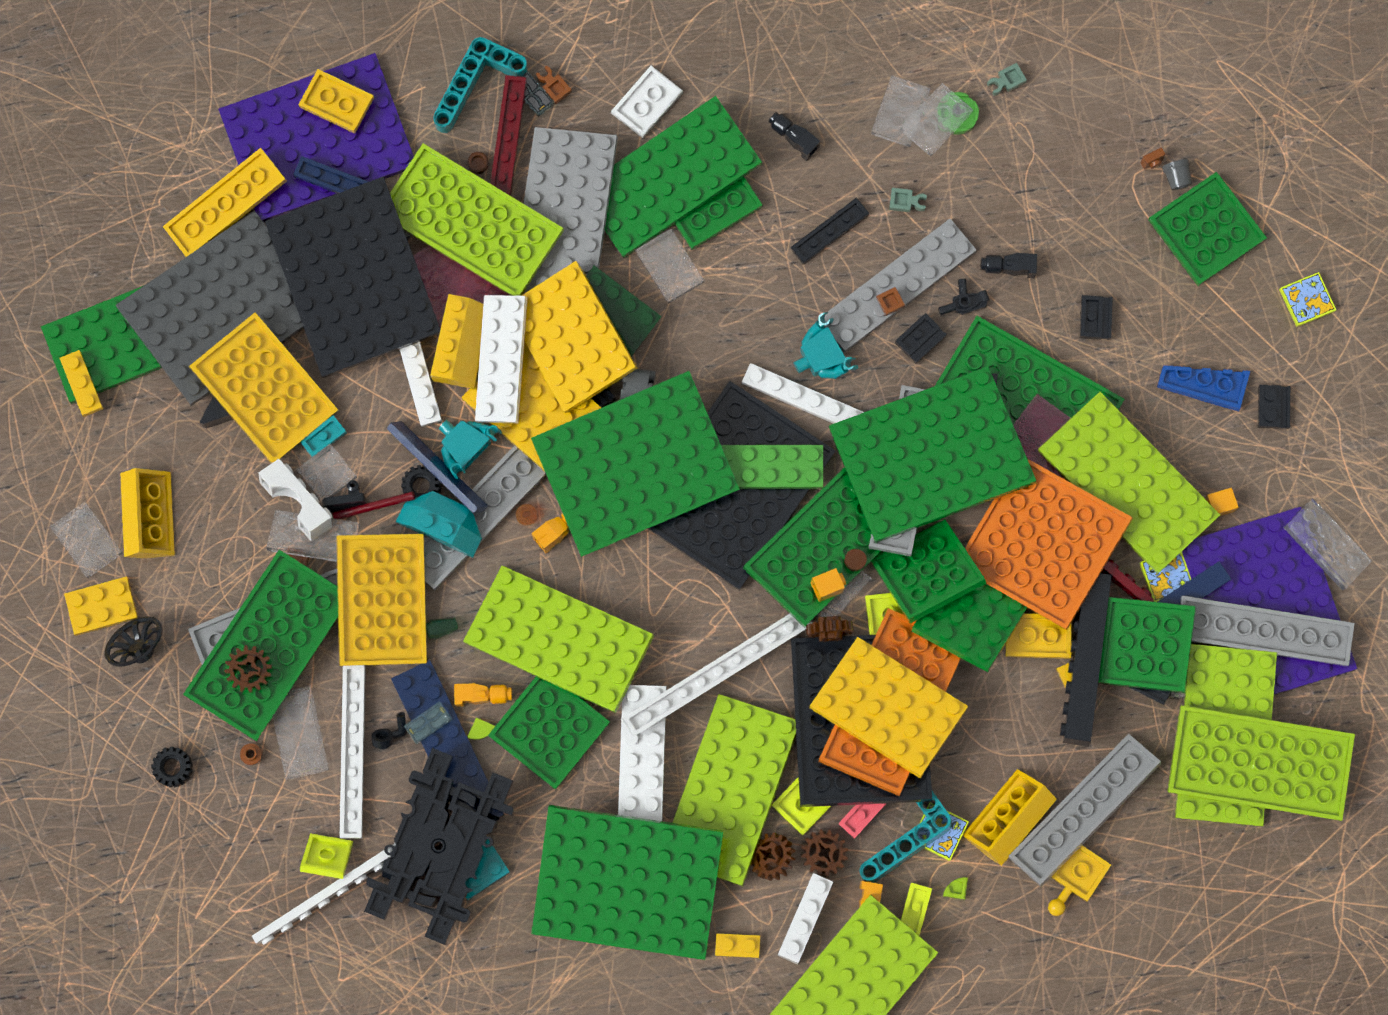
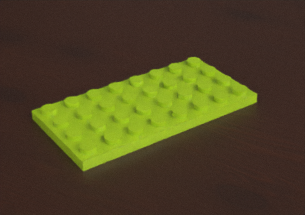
(473, 221)
(1121, 467)
(558, 639)
(1233, 684)
(1261, 763)
(737, 779)
(861, 968)

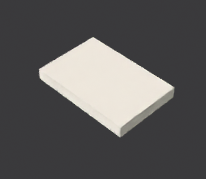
(647, 102)

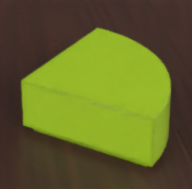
(480, 729)
(956, 889)

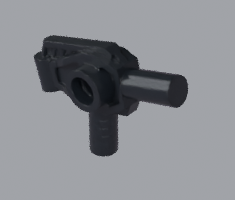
(964, 302)

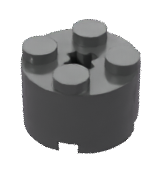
(637, 381)

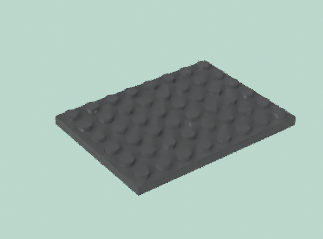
(210, 296)

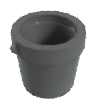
(1178, 174)

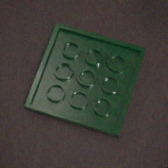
(627, 313)

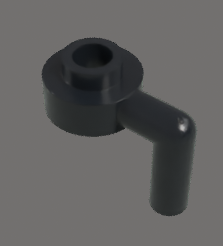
(385, 738)

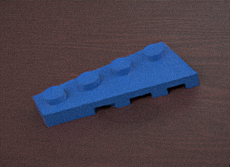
(1211, 386)

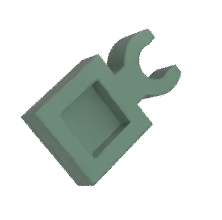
(1009, 78)
(903, 200)

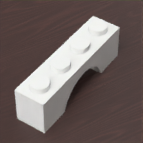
(280, 481)
(805, 918)

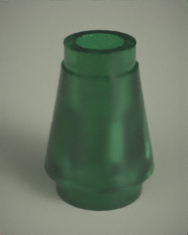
(440, 627)

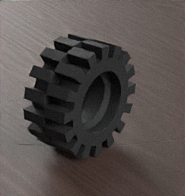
(419, 472)
(185, 767)

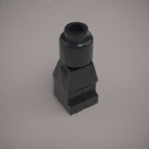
(797, 136)
(1012, 264)

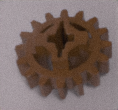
(830, 628)
(251, 659)
(780, 849)
(815, 858)

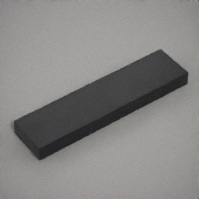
(829, 231)

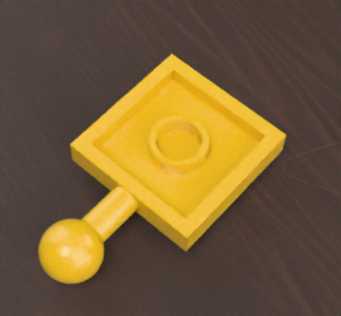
(1078, 875)

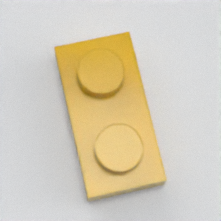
(737, 945)

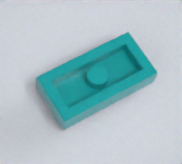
(323, 435)

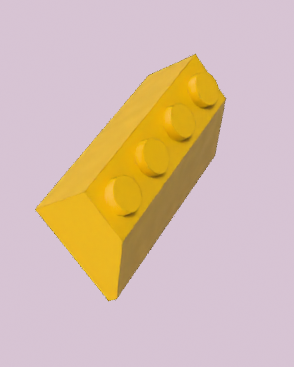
(459, 343)
(147, 513)
(1009, 816)

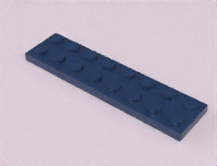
(420, 690)

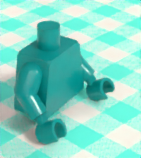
(822, 352)
(465, 443)

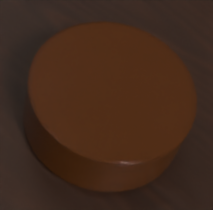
(478, 162)
(855, 560)

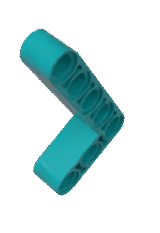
(472, 76)
(912, 837)

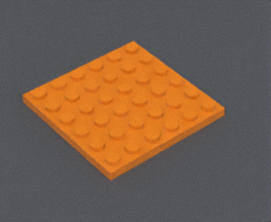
(1047, 544)

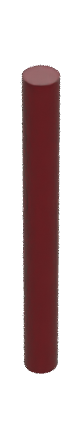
(374, 505)

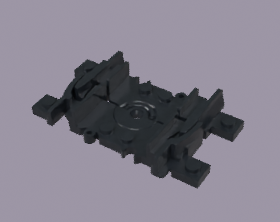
(460, 852)

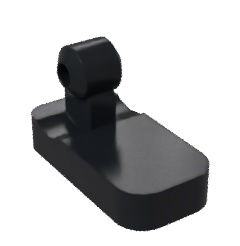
(343, 502)

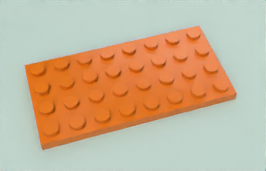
(917, 654)

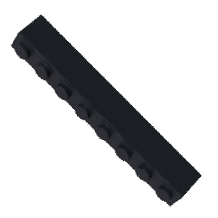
(1085, 665)

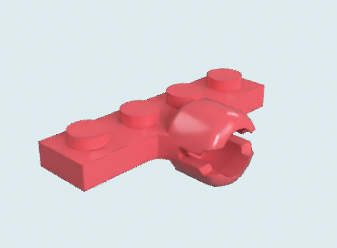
(859, 818)

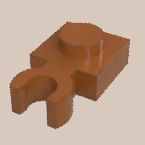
(555, 86)

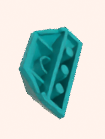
(442, 521)

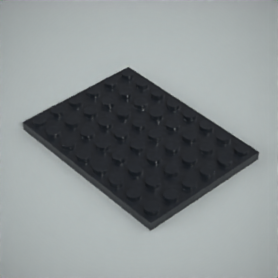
(353, 277)
(738, 525)
(819, 783)

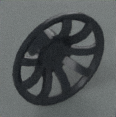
(138, 648)

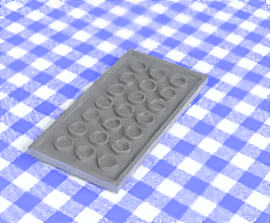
(572, 188)

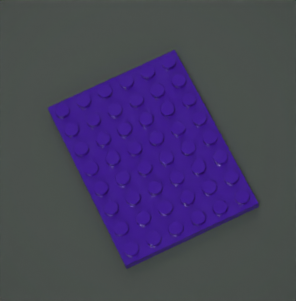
(288, 132)
(1271, 574)

